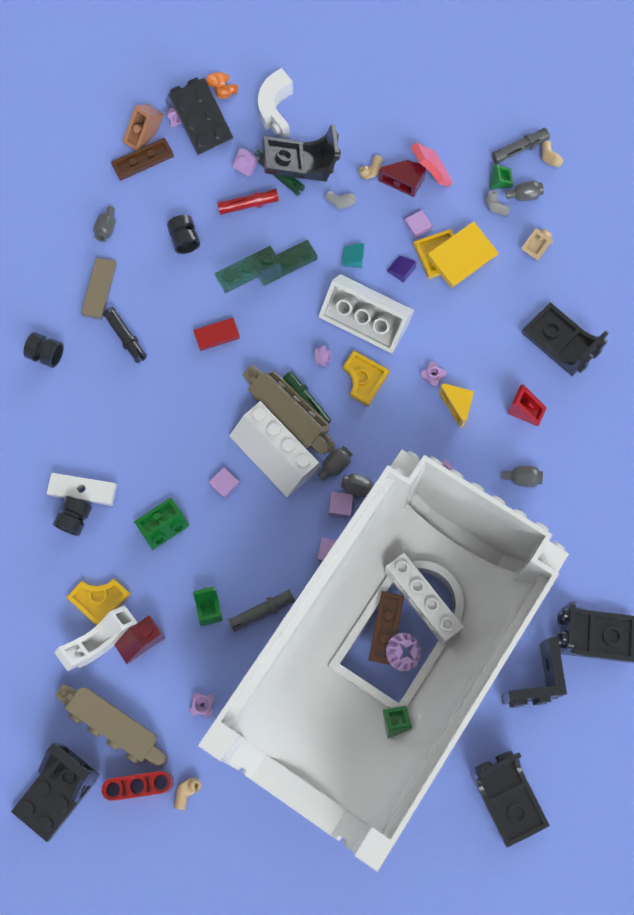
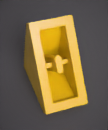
(458, 401)

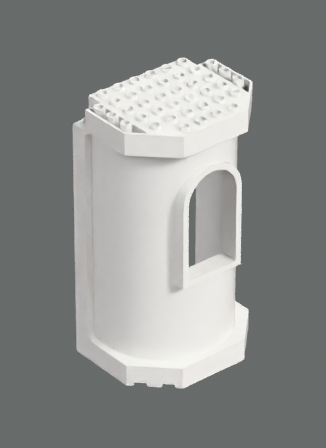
(319, 729)

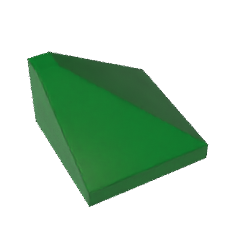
(501, 177)
(396, 721)

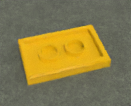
(462, 254)

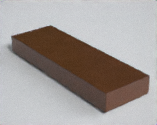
(142, 159)
(385, 626)

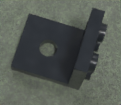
(553, 675)

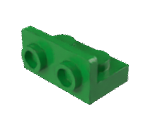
(161, 523)

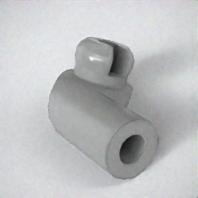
(342, 201)
(494, 205)

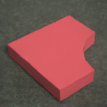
(431, 161)

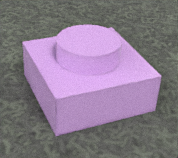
(245, 162)

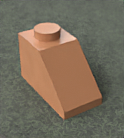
(142, 126)

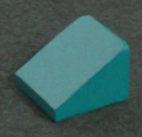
(353, 255)

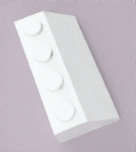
(365, 313)
(274, 449)

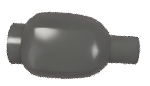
(526, 191)
(104, 225)
(335, 462)
(524, 476)
(357, 485)

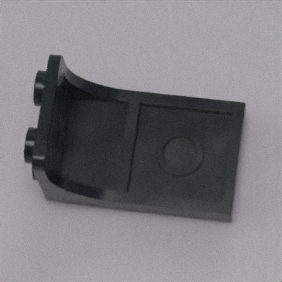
(199, 115)
(302, 159)
(564, 339)
(596, 634)
(509, 798)

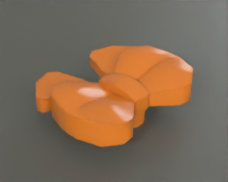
(218, 81)

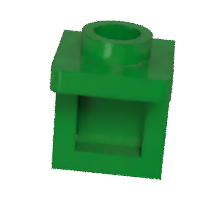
(207, 606)

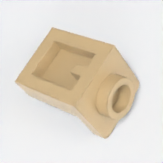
(537, 243)

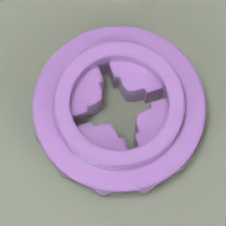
(394, 652)

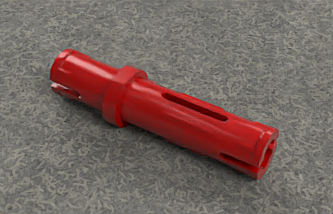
(241, 203)

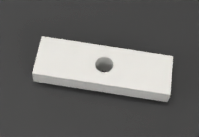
(95, 492)

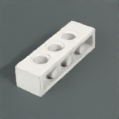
(423, 598)

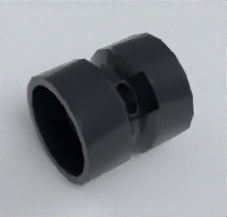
(183, 234)
(39, 348)
(72, 515)

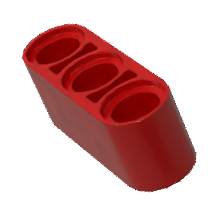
(126, 786)

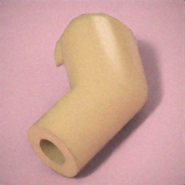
(549, 156)
(373, 170)
(185, 790)

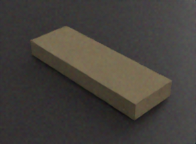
(99, 288)

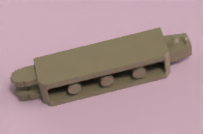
(289, 409)
(113, 724)

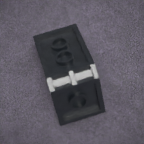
(56, 792)

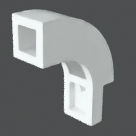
(272, 92)
(97, 641)

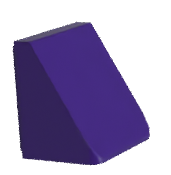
(402, 268)

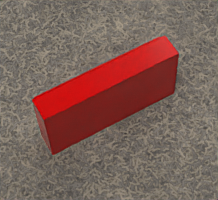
(216, 334)

